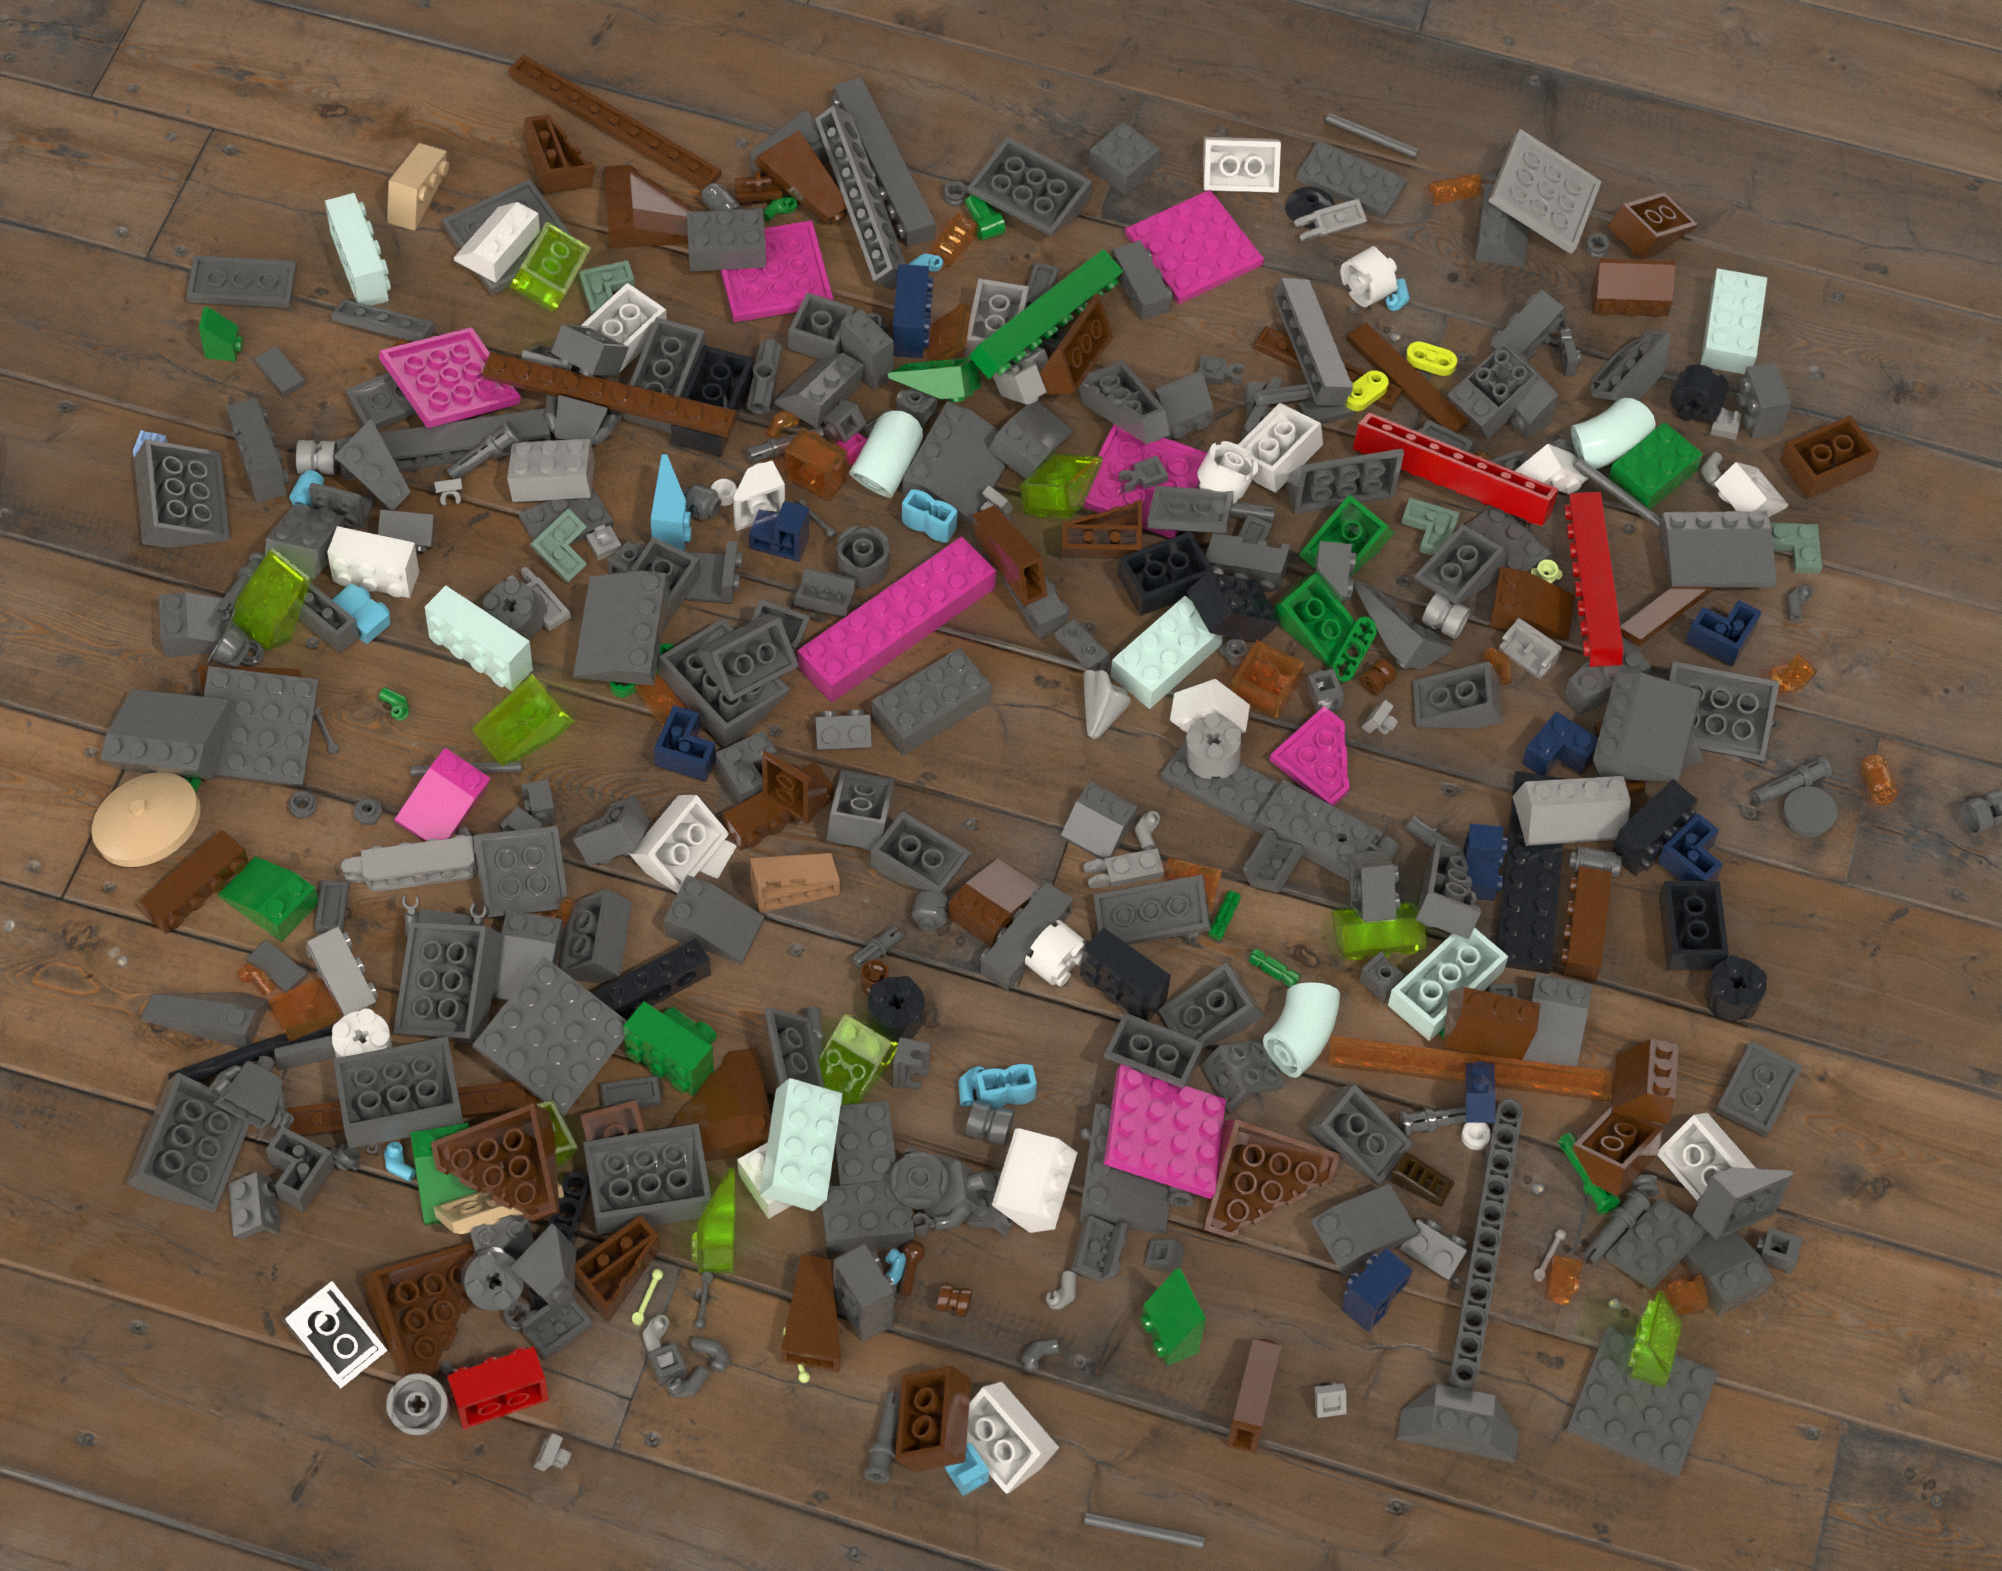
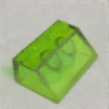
(1388, 936)

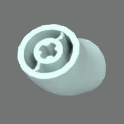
(1612, 432)
(888, 453)
(1302, 1027)

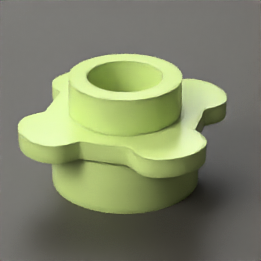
(1549, 567)

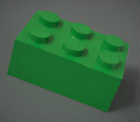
(1656, 466)
(668, 1049)

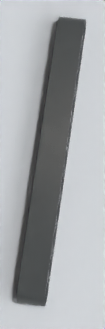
(1485, 1256)

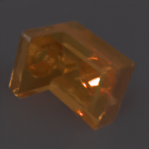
(1793, 675)

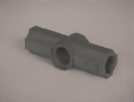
(764, 377)

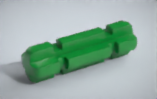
(1224, 915)
(1274, 967)

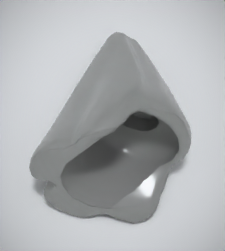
(1102, 702)

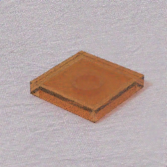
(949, 334)
(305, 1009)

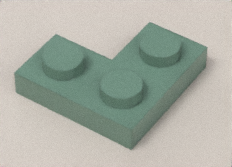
(602, 280)
(1433, 519)
(1802, 541)
(554, 545)

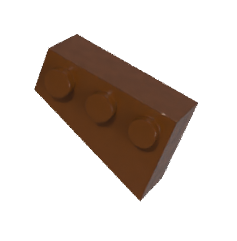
(554, 157)
(1104, 534)
(616, 1266)

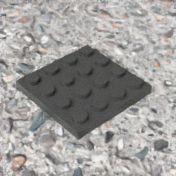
(466, 222)
(265, 726)
(552, 1036)
(1636, 1416)

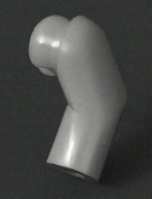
(1710, 468)
(1145, 828)
(1065, 1294)
(654, 1332)

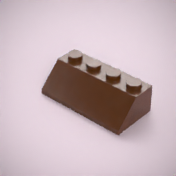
(1078, 350)

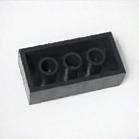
(717, 380)

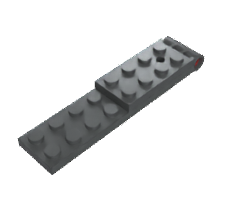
(1282, 808)

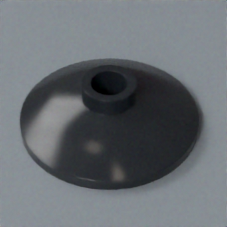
(1299, 203)

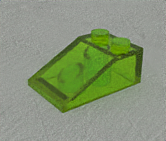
(550, 267)
(1060, 485)
(272, 601)
(523, 722)
(715, 1234)

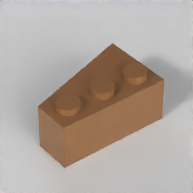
(792, 880)

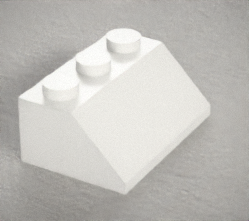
(1241, 164)
(500, 241)
(1281, 445)
(680, 842)
(1700, 1151)
(1034, 1180)
(1007, 1437)

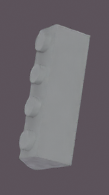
(1572, 810)

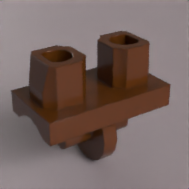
(756, 189)

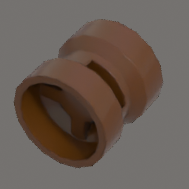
(1375, 679)
(873, 971)
(954, 1299)

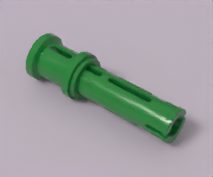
(1604, 1200)

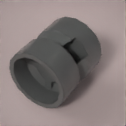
(1982, 812)
(989, 1123)

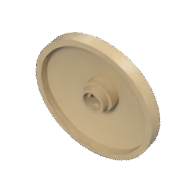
(146, 819)

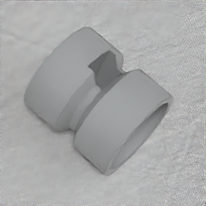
(316, 457)
(1446, 616)

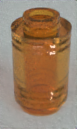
(1879, 779)

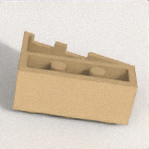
(415, 185)

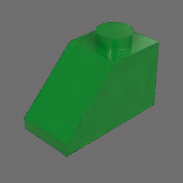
(219, 336)

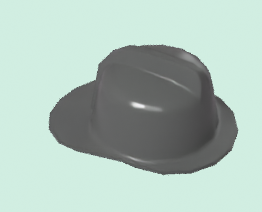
(231, 647)

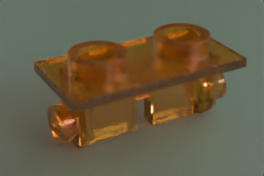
(1456, 188)

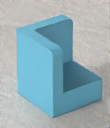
(970, 1474)

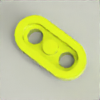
(1432, 358)
(1368, 390)

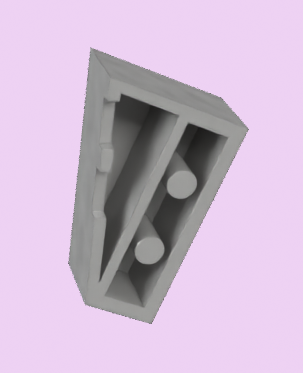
(341, 971)

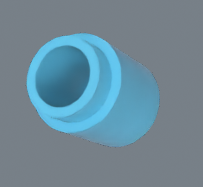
(300, 494)

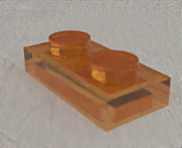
(658, 699)

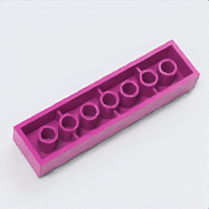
(896, 619)

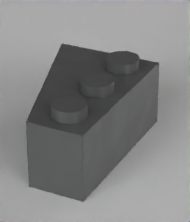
(808, 129)
(1532, 325)
(1249, 560)
(1592, 685)

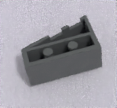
(373, 467)

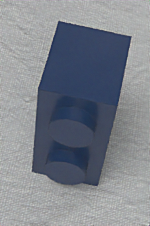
(1480, 1092)

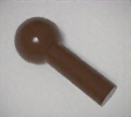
(914, 1254)

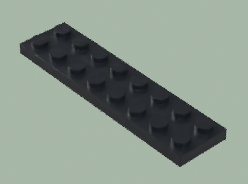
(1528, 894)

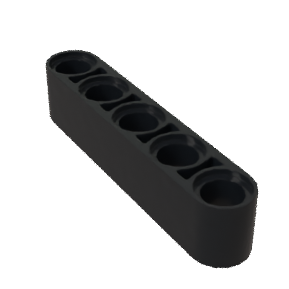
(571, 1202)

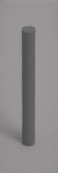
(1372, 135)
(1618, 492)
(488, 767)
(1144, 1530)

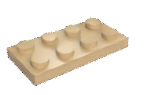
(473, 1210)

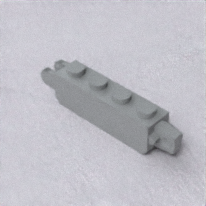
(413, 864)

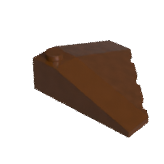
(642, 211)
(730, 1108)
(507, 1159)
(1260, 1174)
(420, 1307)

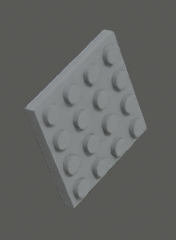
(1545, 191)

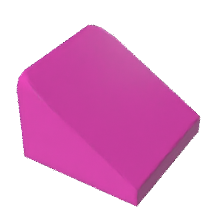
(853, 447)

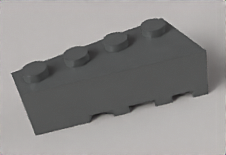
(1125, 401)
(257, 449)
(1447, 893)

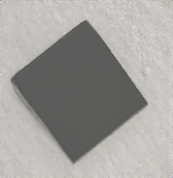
(1251, 388)
(1164, 1255)
(667, 1363)

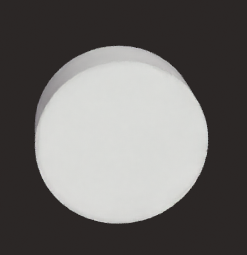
(726, 490)
(1476, 1135)

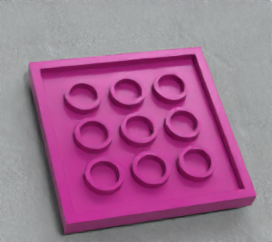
(1196, 246)
(791, 271)
(445, 377)
(1120, 454)
(1165, 1132)

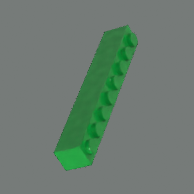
(1045, 315)

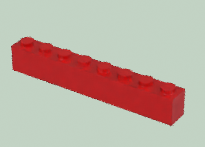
(1458, 469)
(1595, 579)

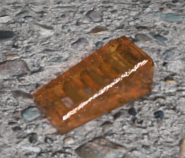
(960, 226)

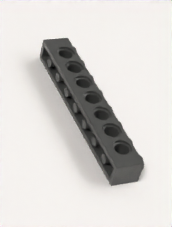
(861, 195)

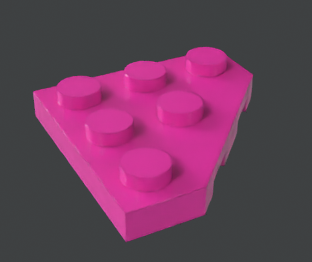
(1317, 757)

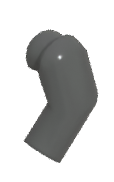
(1796, 599)
(714, 1349)
(1036, 1351)
(689, 1387)

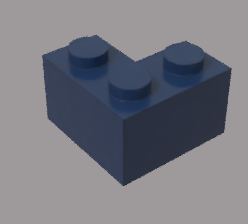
(781, 533)
(1724, 636)
(1562, 742)
(680, 748)
(1687, 852)
(1484, 854)
(1374, 1289)

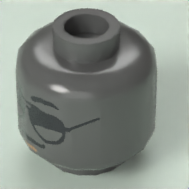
(702, 501)
(930, 910)

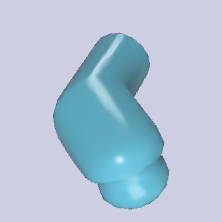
(933, 261)
(1401, 297)
(967, 1085)
(395, 1162)
(898, 1262)

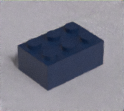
(912, 311)

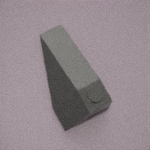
(1403, 638)

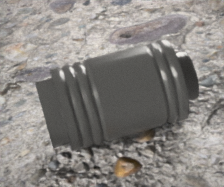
(717, 198)
(1595, 859)

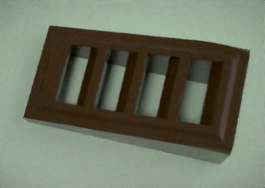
(1418, 1166)

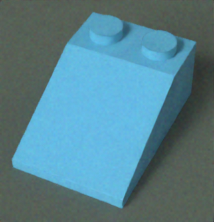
(669, 513)

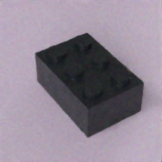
(1162, 572)
(1233, 607)
(1653, 827)
(1693, 924)
(1124, 975)

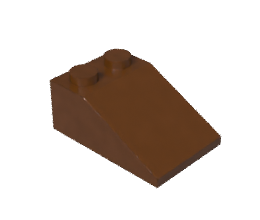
(1651, 224)
(1533, 601)
(792, 788)
(991, 901)
(612, 1121)

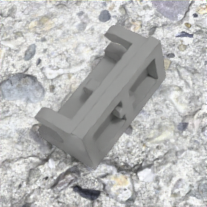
(1530, 649)

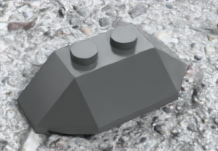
(1632, 368)
(1460, 1422)

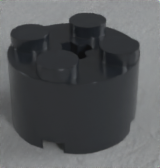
(1699, 394)
(1735, 989)
(896, 1007)

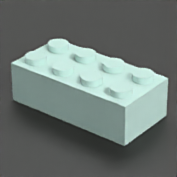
(358, 250)
(1733, 321)
(478, 638)
(1164, 653)
(1455, 964)
(801, 1144)

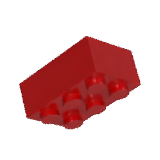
(498, 1387)

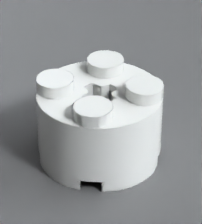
(1369, 276)
(1227, 469)
(1056, 953)
(360, 1033)

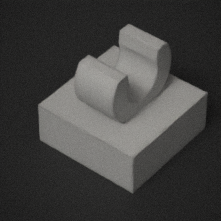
(1726, 424)
(448, 487)
(994, 498)
(603, 542)
(1380, 719)
(1330, 1400)
(551, 1454)

